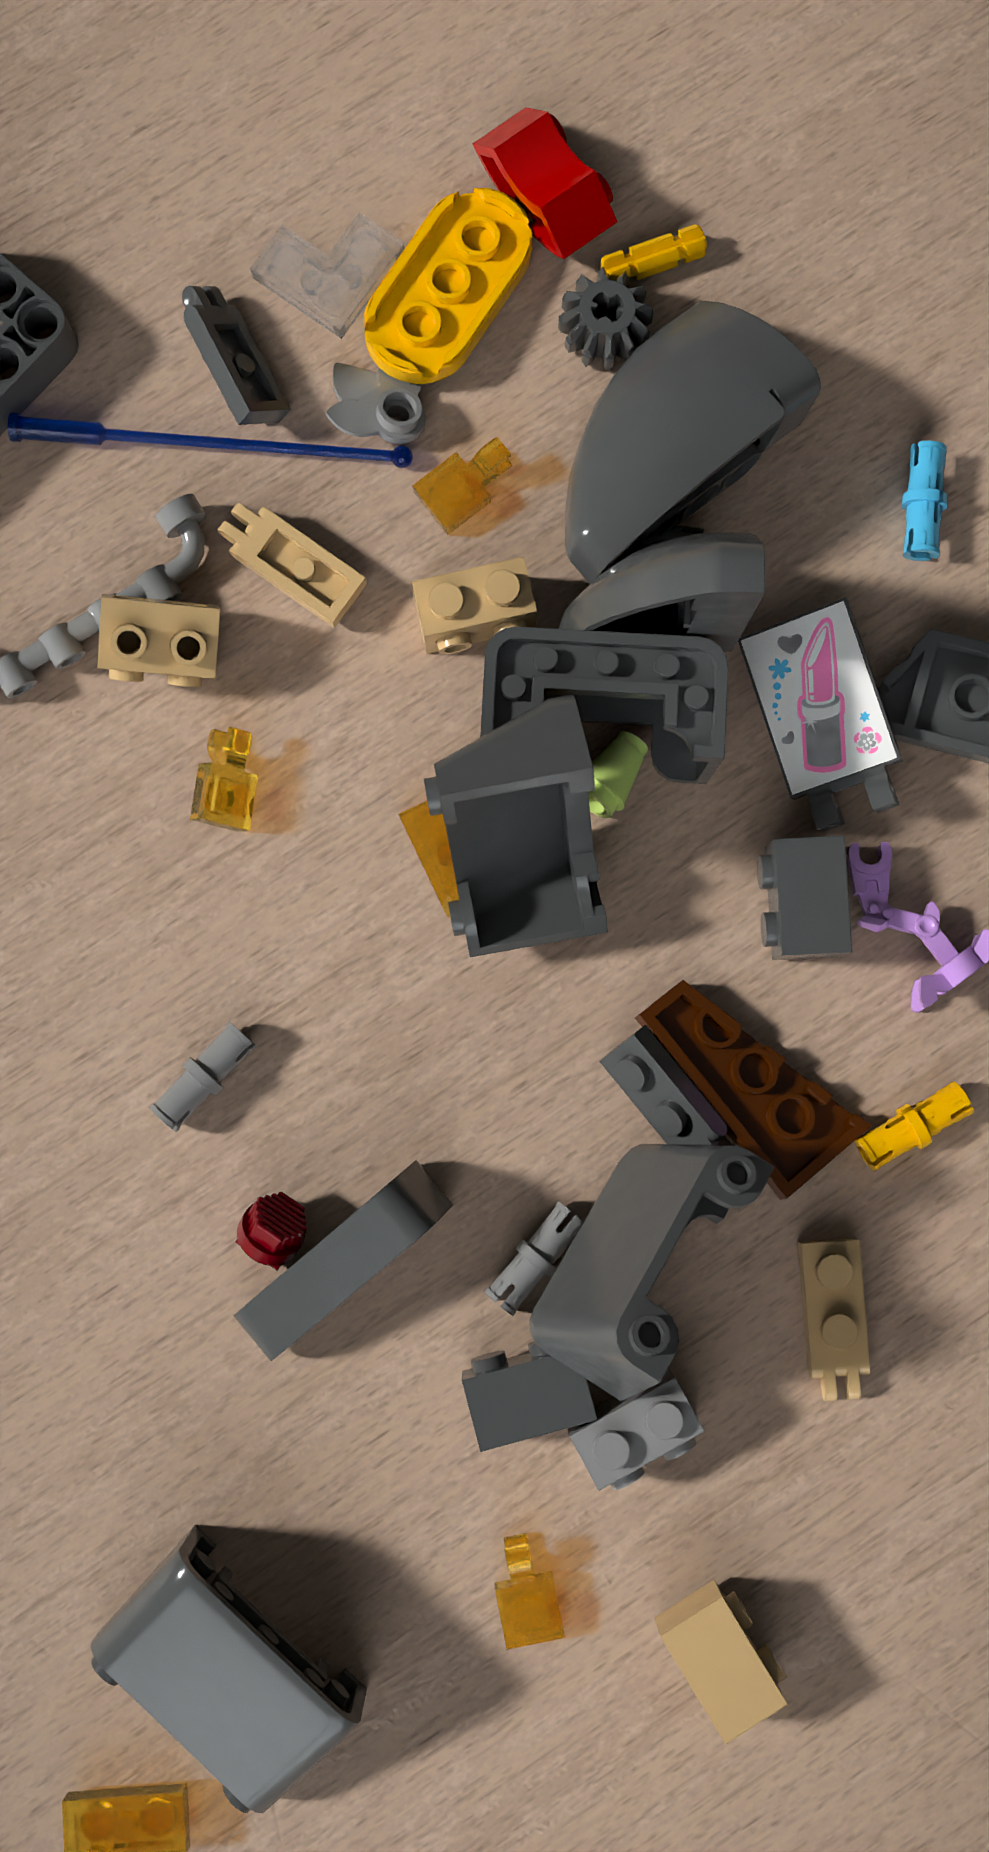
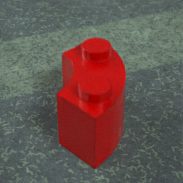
(559, 192)

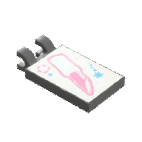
(823, 709)

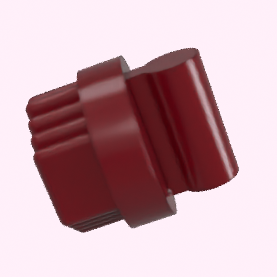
(272, 1230)

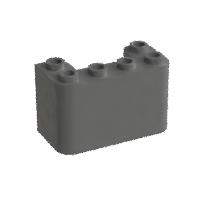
(618, 679)

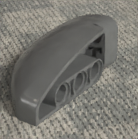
(680, 429)
(678, 587)

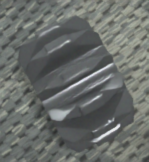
(610, 302)

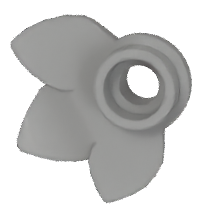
(370, 401)

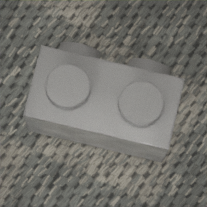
(636, 1433)

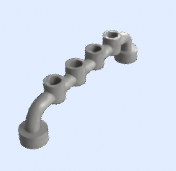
(62, 641)

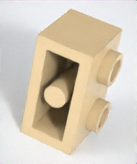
(473, 605)
(158, 639)
(720, 1660)

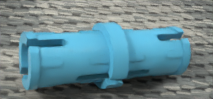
(924, 501)

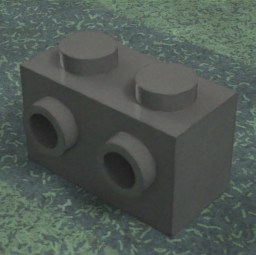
(805, 898)
(523, 1397)

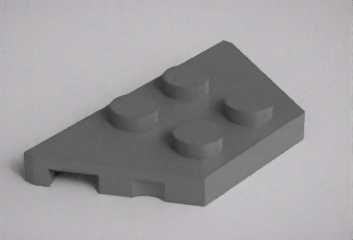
(942, 696)

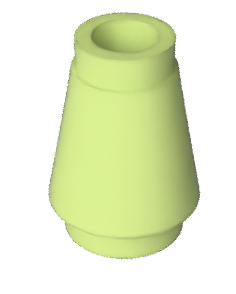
(615, 774)

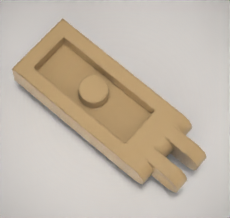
(293, 563)
(834, 1314)

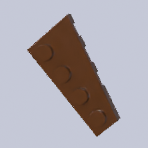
(753, 1089)

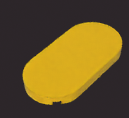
(448, 285)

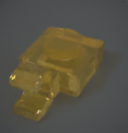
(458, 490)
(222, 789)
(527, 1600)

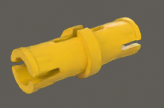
(914, 1126)

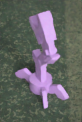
(872, 887)

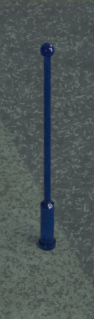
(95, 433)

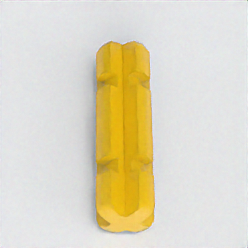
(657, 254)

